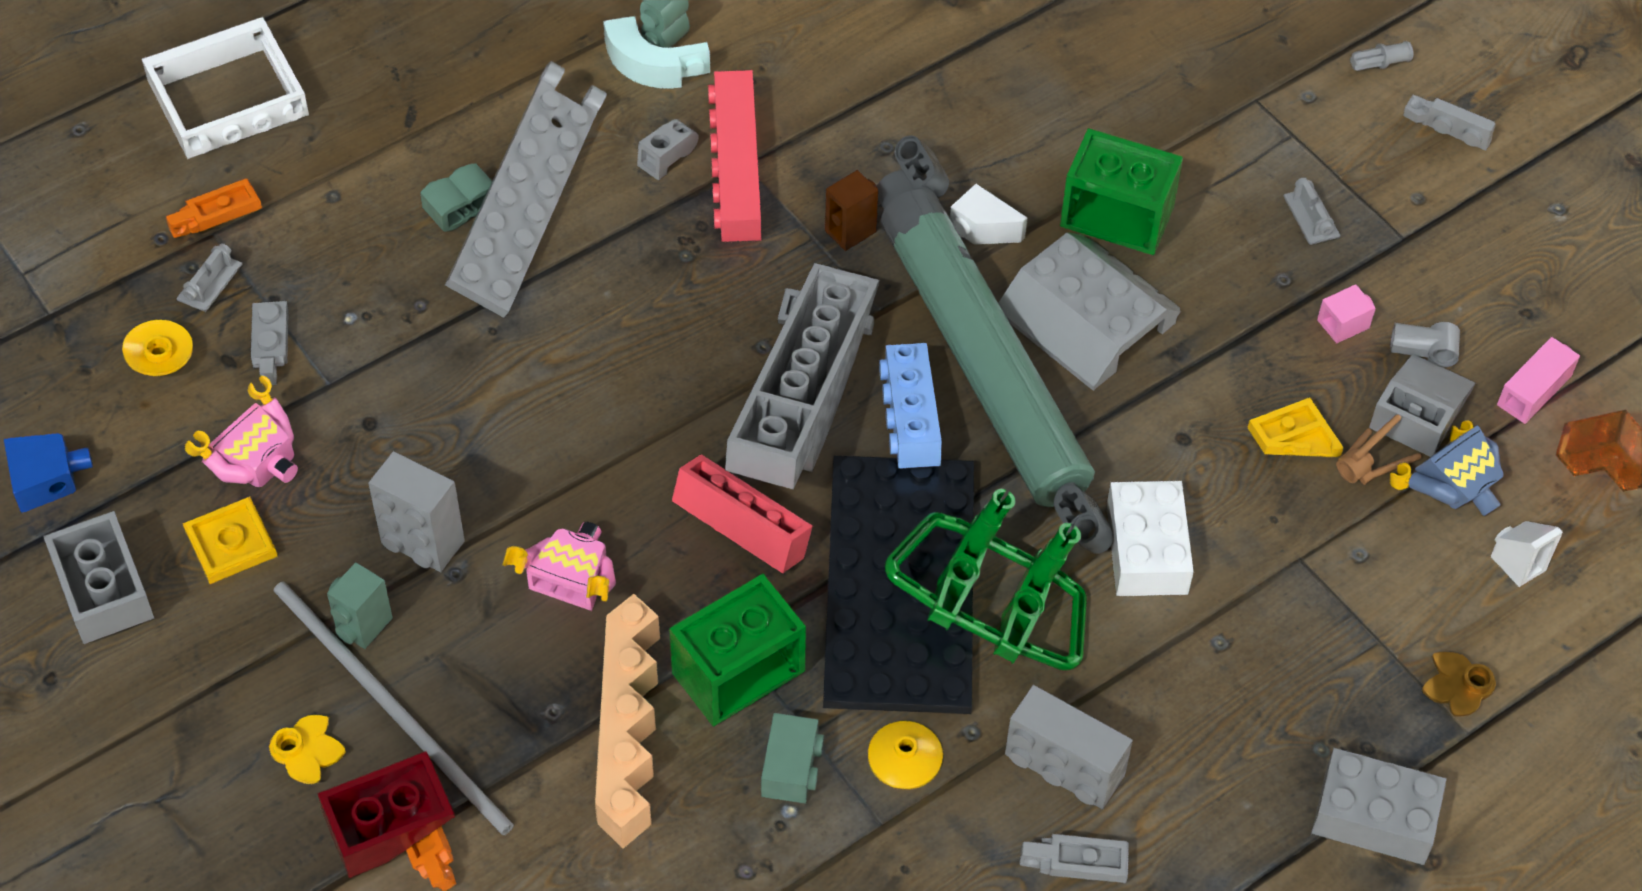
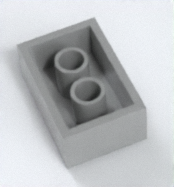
(417, 512)
(98, 577)
(1067, 747)
(1379, 806)

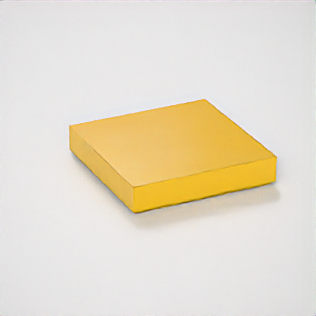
(230, 540)

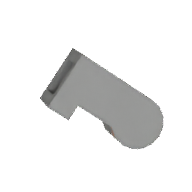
(665, 147)

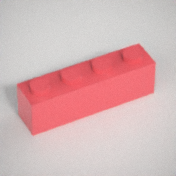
(742, 513)

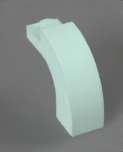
(649, 63)

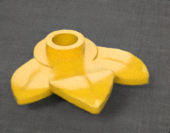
(312, 748)

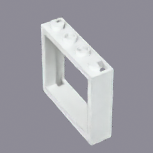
(213, 52)

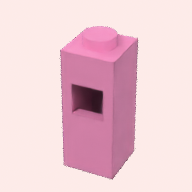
(1538, 380)

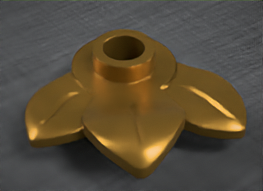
(1454, 683)

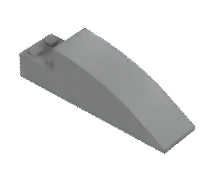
(802, 379)

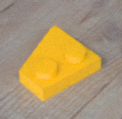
(1295, 431)

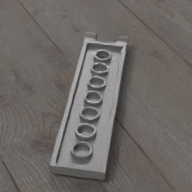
(523, 194)

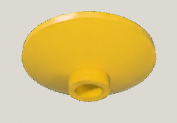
(157, 347)
(902, 768)

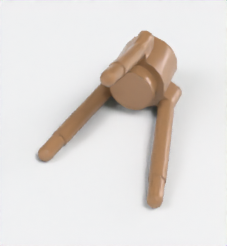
(1357, 461)

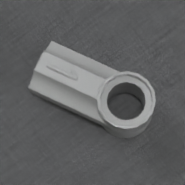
(1436, 343)

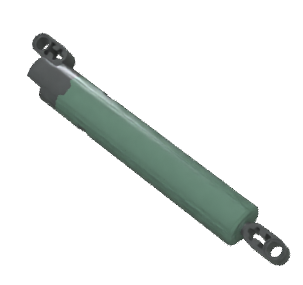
(986, 343)

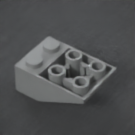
(1427, 402)

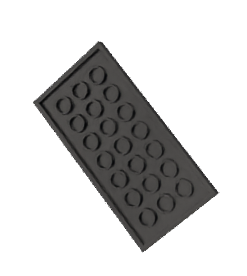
(877, 635)

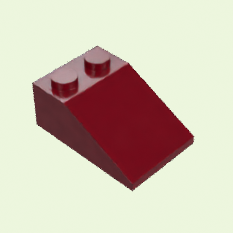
(385, 812)

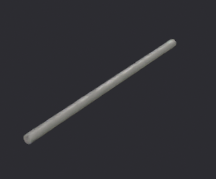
(394, 709)

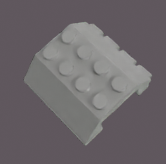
(1084, 307)

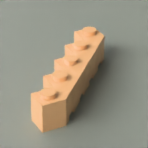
(626, 721)

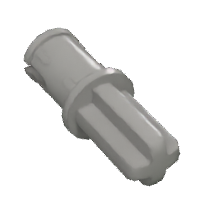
(1382, 56)

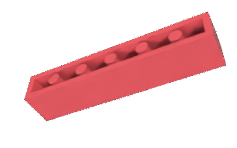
(737, 156)

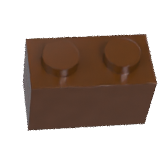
(851, 210)

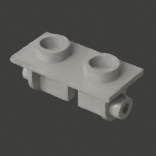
(1311, 213)
(210, 279)

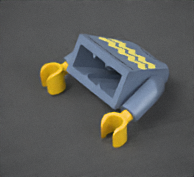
(1457, 471)

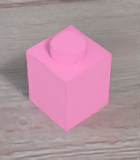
(1346, 313)

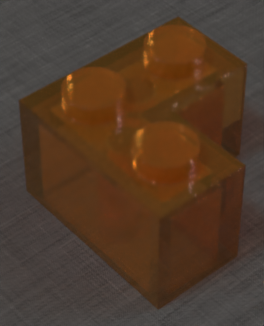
(1604, 443)

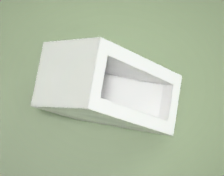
(987, 219)
(1525, 550)

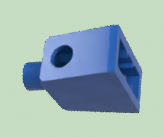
(43, 468)

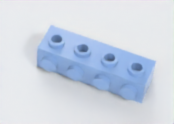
(912, 406)

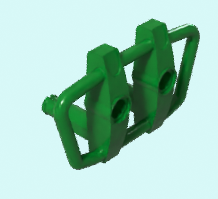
(1028, 598)

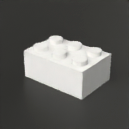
(1149, 538)

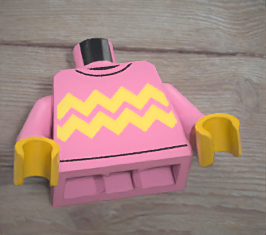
(252, 446)
(567, 566)

